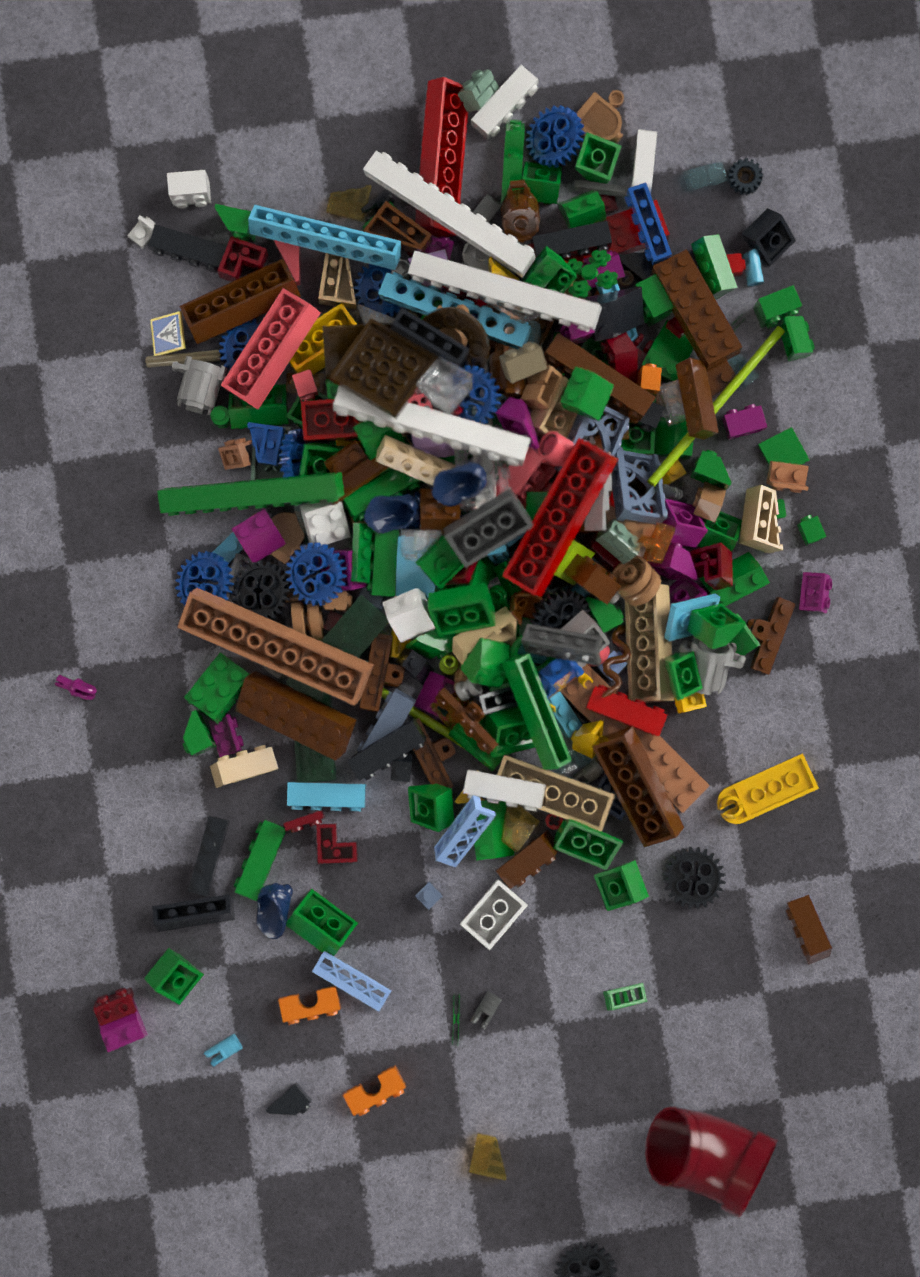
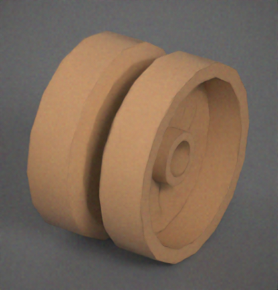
(637, 581)
(310, 620)

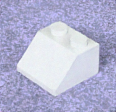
(409, 614)

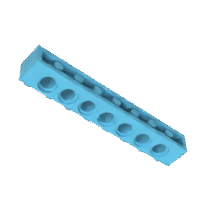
(325, 237)
(394, 281)

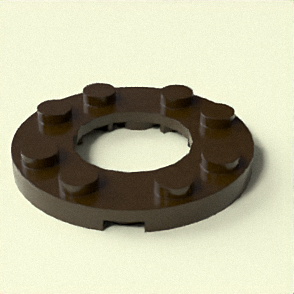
(466, 323)

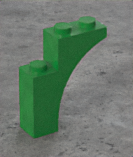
(512, 154)

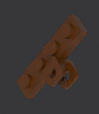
(770, 634)
(380, 674)
(468, 719)
(431, 758)

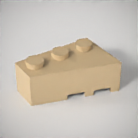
(337, 283)
(759, 520)
(503, 631)
(243, 766)

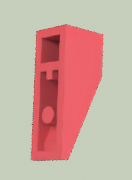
(291, 256)

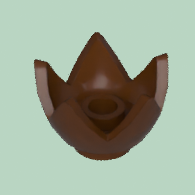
(522, 605)

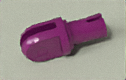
(76, 687)

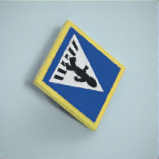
(168, 333)

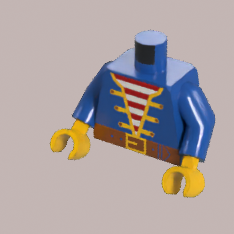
(559, 675)

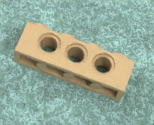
(410, 460)

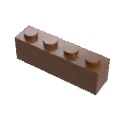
(697, 398)

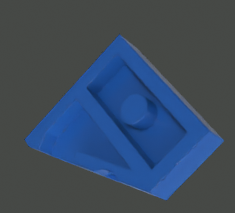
(267, 442)

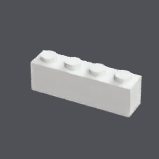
(504, 102)
(505, 789)

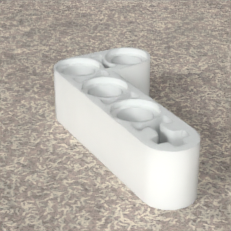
(644, 158)

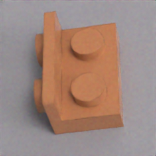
(235, 454)
(787, 475)

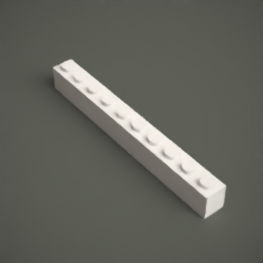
(449, 213)
(504, 290)
(439, 428)

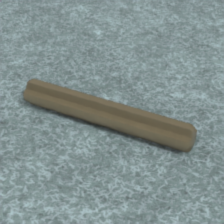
(167, 360)

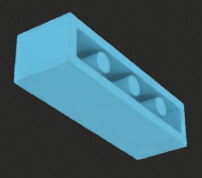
(326, 795)

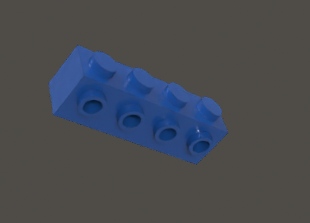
(649, 224)

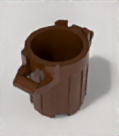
(520, 212)
(506, 388)

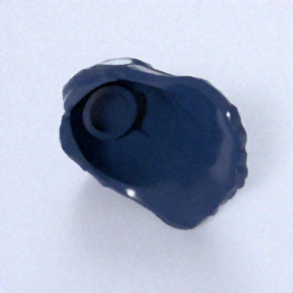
(459, 483)
(392, 512)
(273, 909)

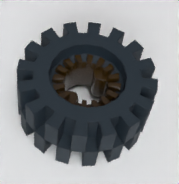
(752, 170)

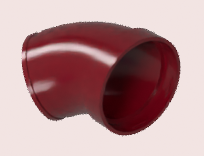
(707, 1156)

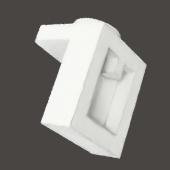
(142, 231)

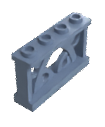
(613, 444)
(621, 491)

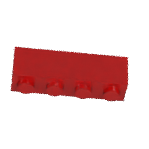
(627, 711)

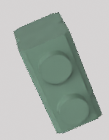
(478, 90)
(619, 541)

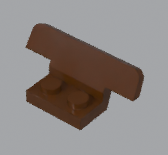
(355, 468)

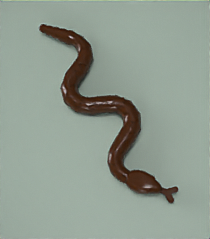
(620, 630)

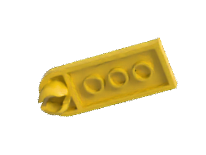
(767, 790)

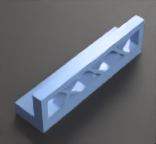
(457, 832)
(349, 984)

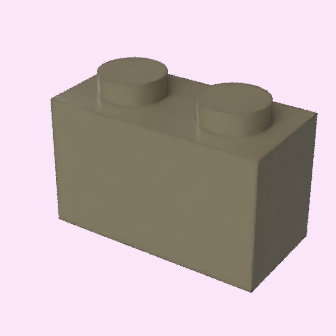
(523, 362)

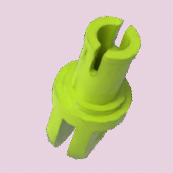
(448, 665)

